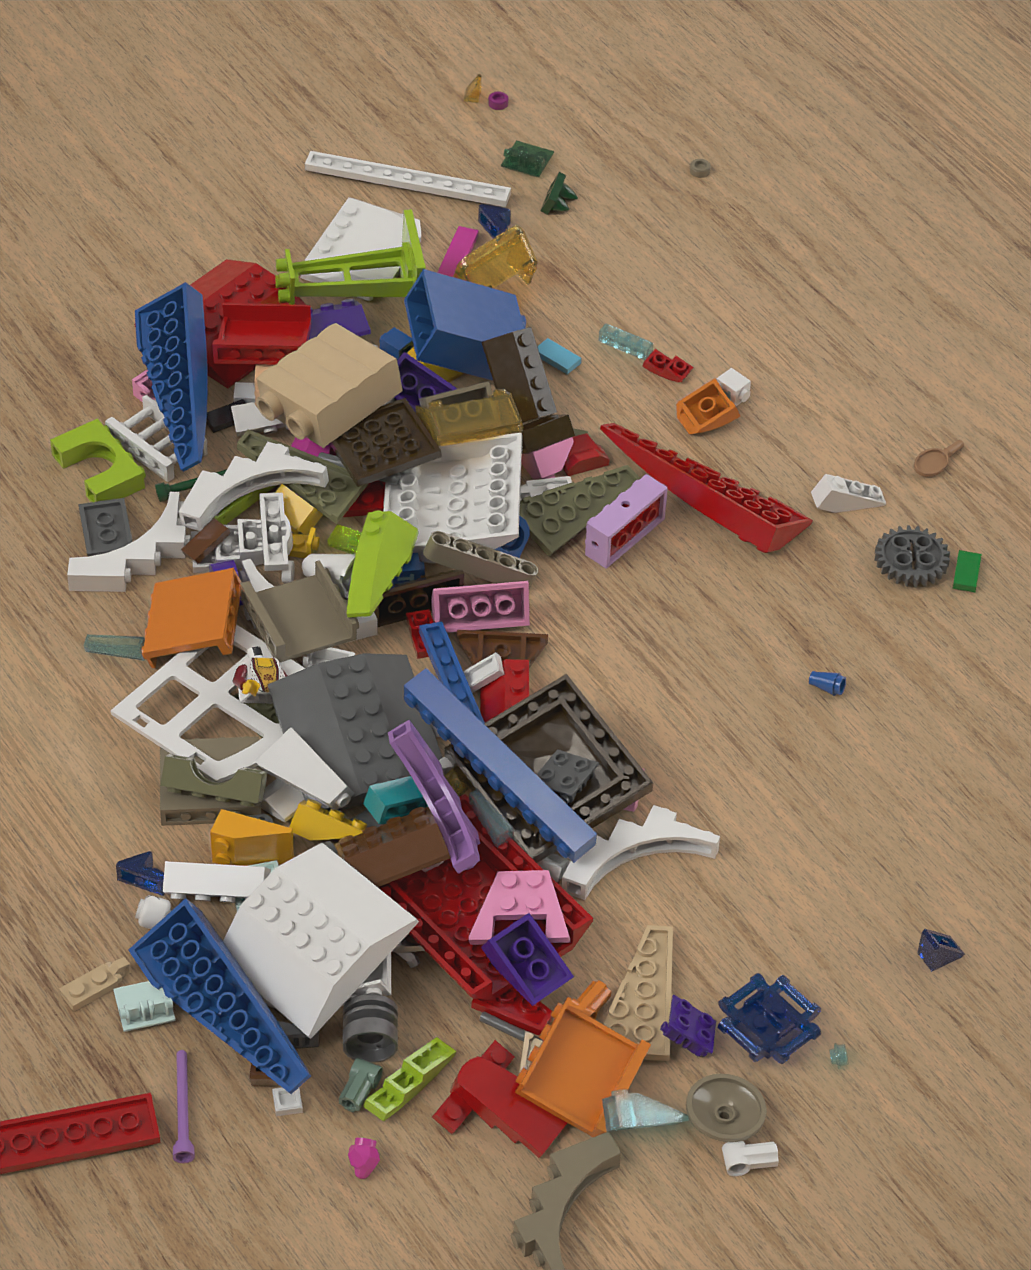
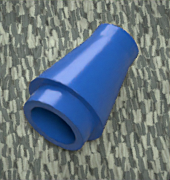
(828, 681)

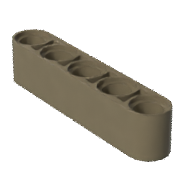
(478, 559)

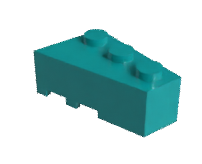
(393, 799)

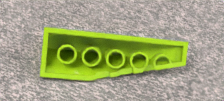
(381, 552)

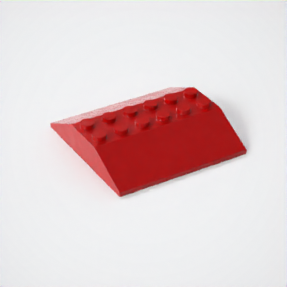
(233, 283)

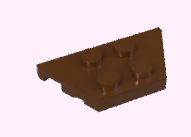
(508, 645)

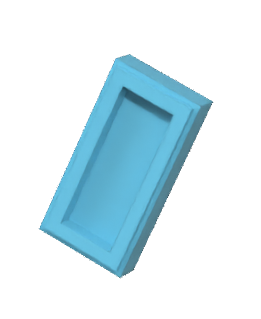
(558, 356)

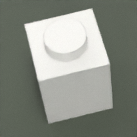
(735, 386)

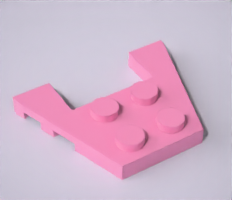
(516, 895)

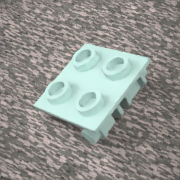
(143, 1006)

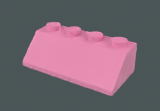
(482, 606)

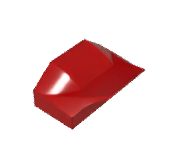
(585, 456)

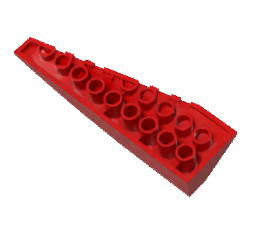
(741, 510)

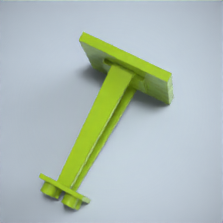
(408, 257)

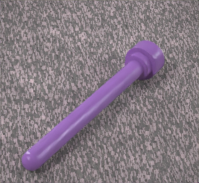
(183, 1149)

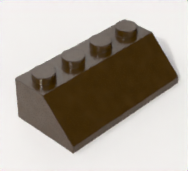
(519, 370)
(414, 596)

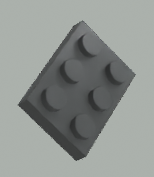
(105, 526)

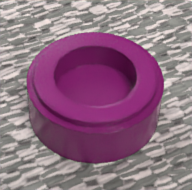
(498, 100)

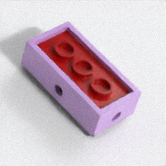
(625, 521)

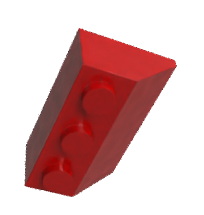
(506, 689)

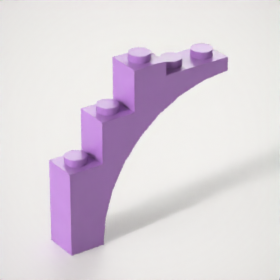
(441, 798)

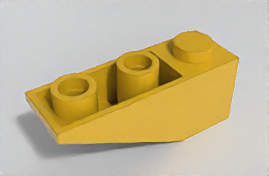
(320, 824)

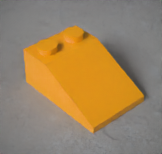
(249, 840)

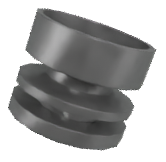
(370, 1028)

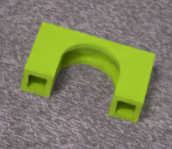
(96, 441)

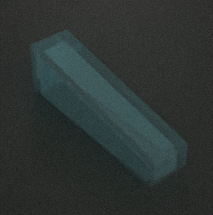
(117, 646)
(493, 822)

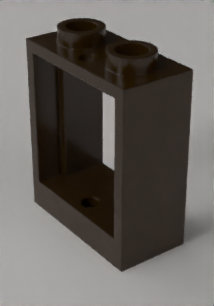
(546, 432)

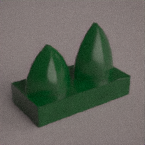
(556, 192)

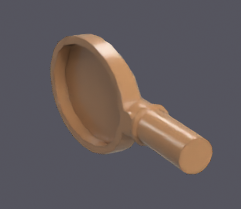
(935, 460)

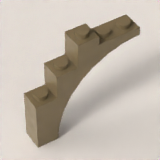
(570, 1174)

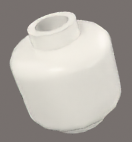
(152, 911)

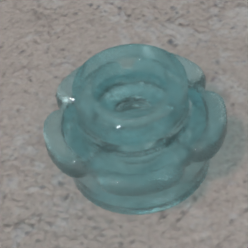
(839, 1055)

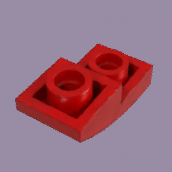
(670, 369)
(414, 621)

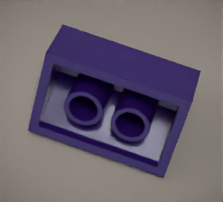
(348, 315)
(419, 381)

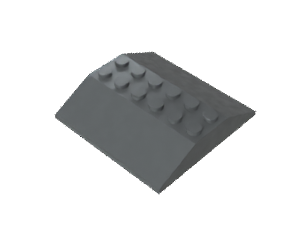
(346, 715)

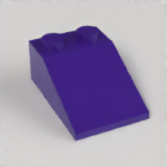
(527, 960)

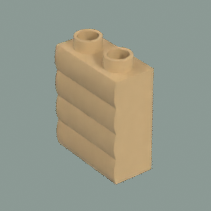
(328, 385)

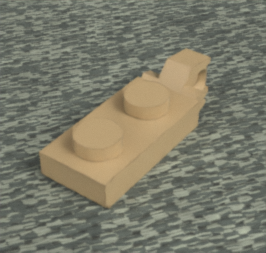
(94, 983)

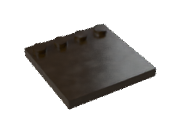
(385, 444)

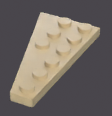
(645, 994)

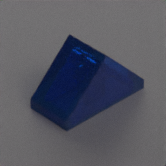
(938, 949)

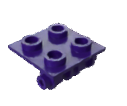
(690, 1026)

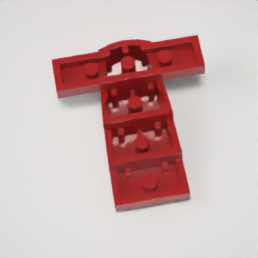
(490, 1092)

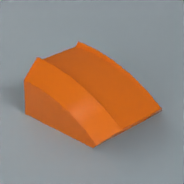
(706, 409)

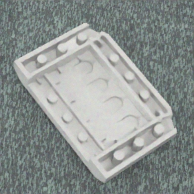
(359, 229)

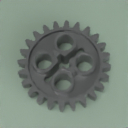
(896, 559)

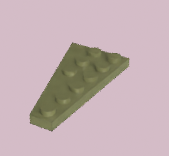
(330, 500)
(564, 511)

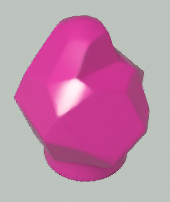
(363, 1157)

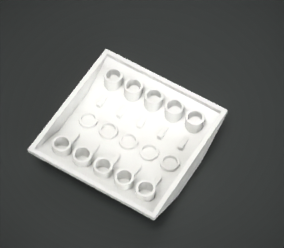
(463, 493)
(314, 935)

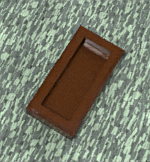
(205, 541)

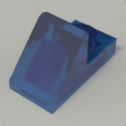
(494, 219)
(140, 873)

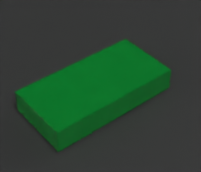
(967, 571)

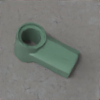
(361, 1080)

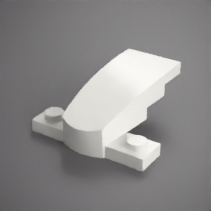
(262, 540)

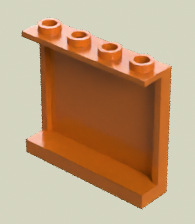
(192, 614)
(579, 1068)

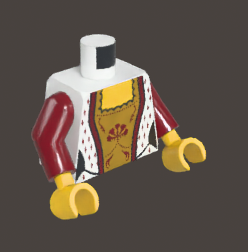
(255, 675)

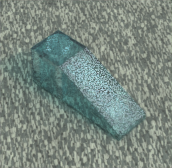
(636, 1111)

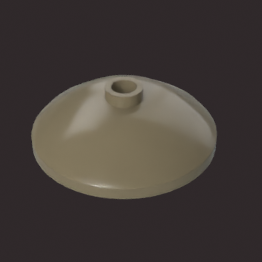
(728, 1098)

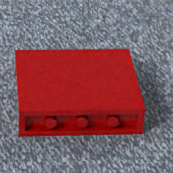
(261, 332)

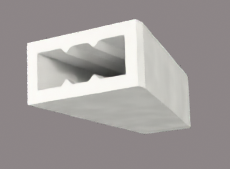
(302, 768)

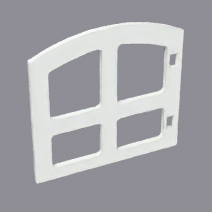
(210, 696)

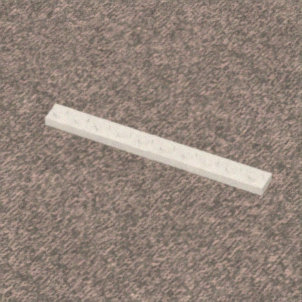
(408, 179)

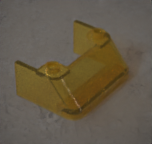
(499, 260)
(471, 419)

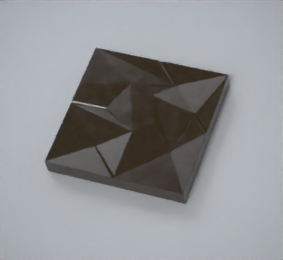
(564, 721)

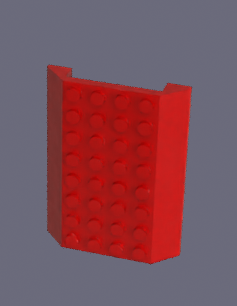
(451, 901)

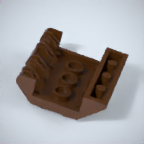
(395, 848)

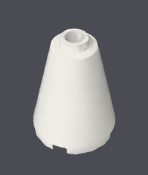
(339, 566)

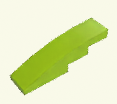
(409, 1080)

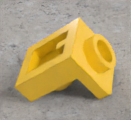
(304, 544)

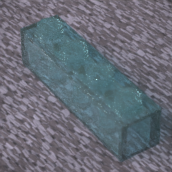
(625, 341)

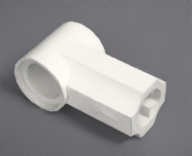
(741, 1157)

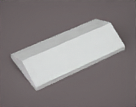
(281, 800)

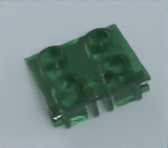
(526, 158)

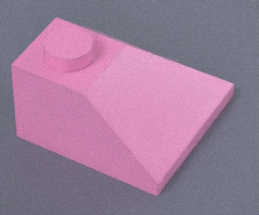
(547, 460)

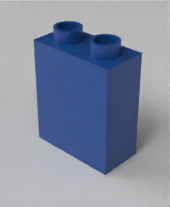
(454, 317)

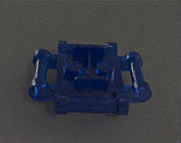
(767, 1021)

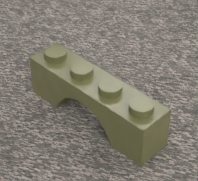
(183, 774)

